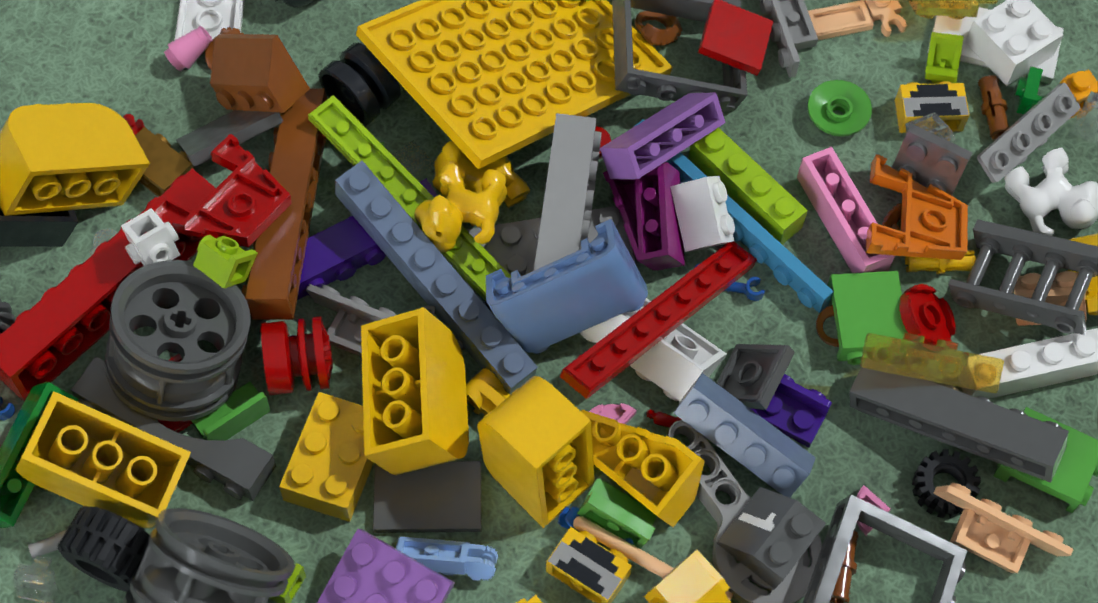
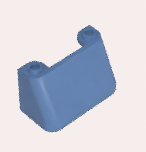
(568, 292)

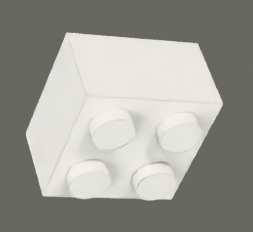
(1013, 39)

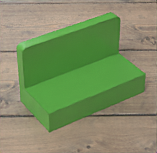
(240, 411)
(618, 513)

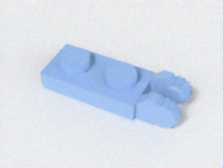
(451, 556)

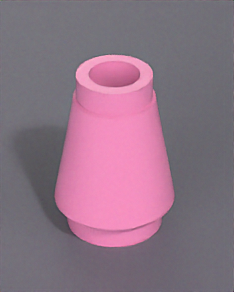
(187, 49)

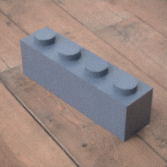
(745, 436)

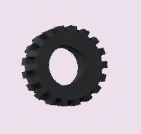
(104, 546)

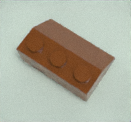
(255, 73)

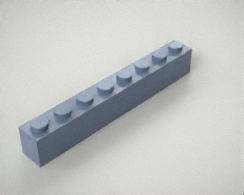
(433, 277)

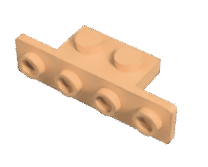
(994, 534)

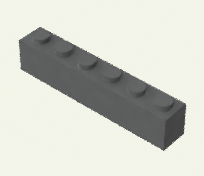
(962, 421)

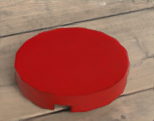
(927, 314)

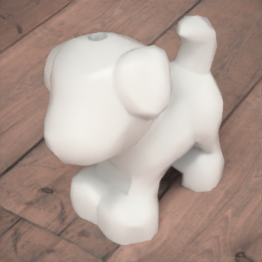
(1076, 203)

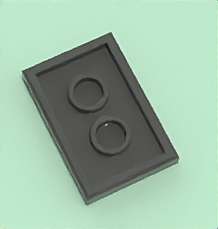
(241, 124)
(428, 499)

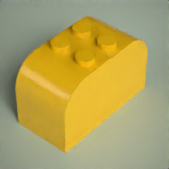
(67, 158)
(413, 393)
(538, 449)
(101, 461)

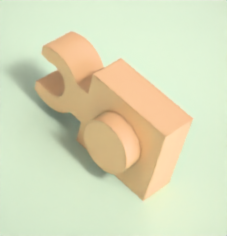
(887, 12)

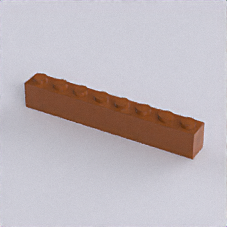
(282, 246)

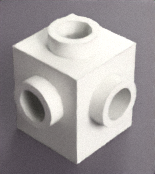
(154, 245)

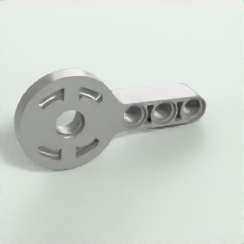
(736, 574)

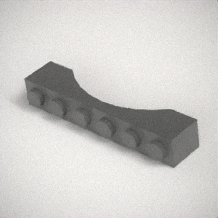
(233, 462)

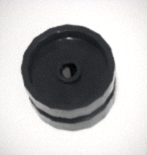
(360, 83)

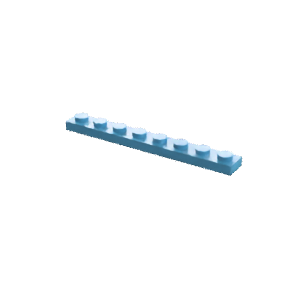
(764, 247)

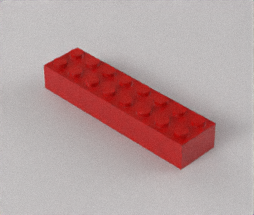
(79, 308)

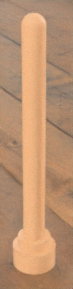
(630, 551)

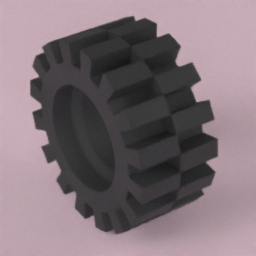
(943, 464)

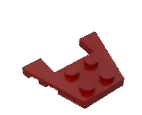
(238, 207)

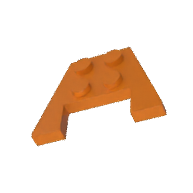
(930, 219)

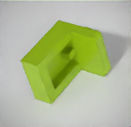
(943, 57)

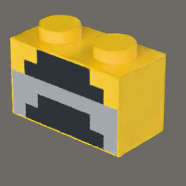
(944, 99)
(588, 566)

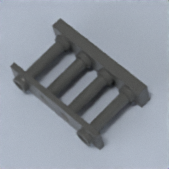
(1025, 247)

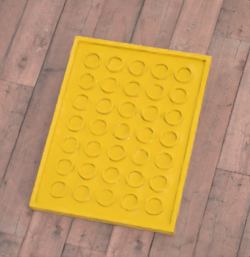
(504, 66)

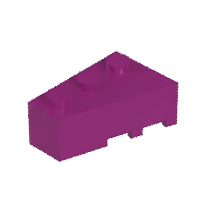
(651, 216)

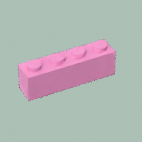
(841, 210)

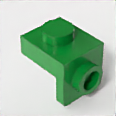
(1027, 90)

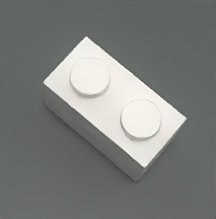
(703, 213)

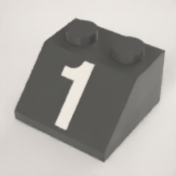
(771, 535)

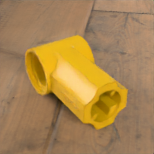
(485, 392)

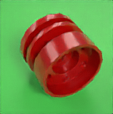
(295, 356)

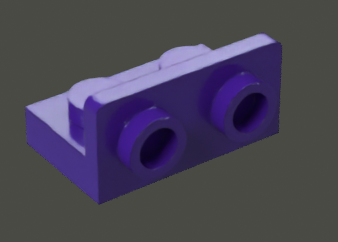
(796, 411)

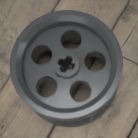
(183, 310)
(208, 561)

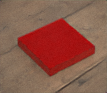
(735, 37)

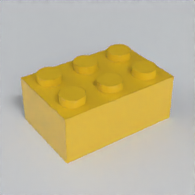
(329, 459)

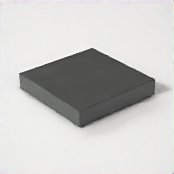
(755, 372)

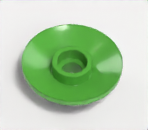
(839, 96)

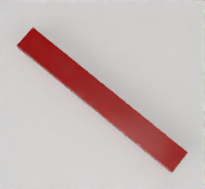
(657, 319)

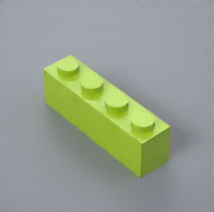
(749, 185)

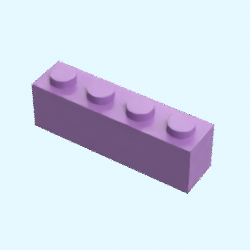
(662, 136)

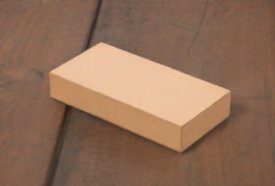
(841, 19)

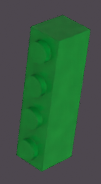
(13, 487)

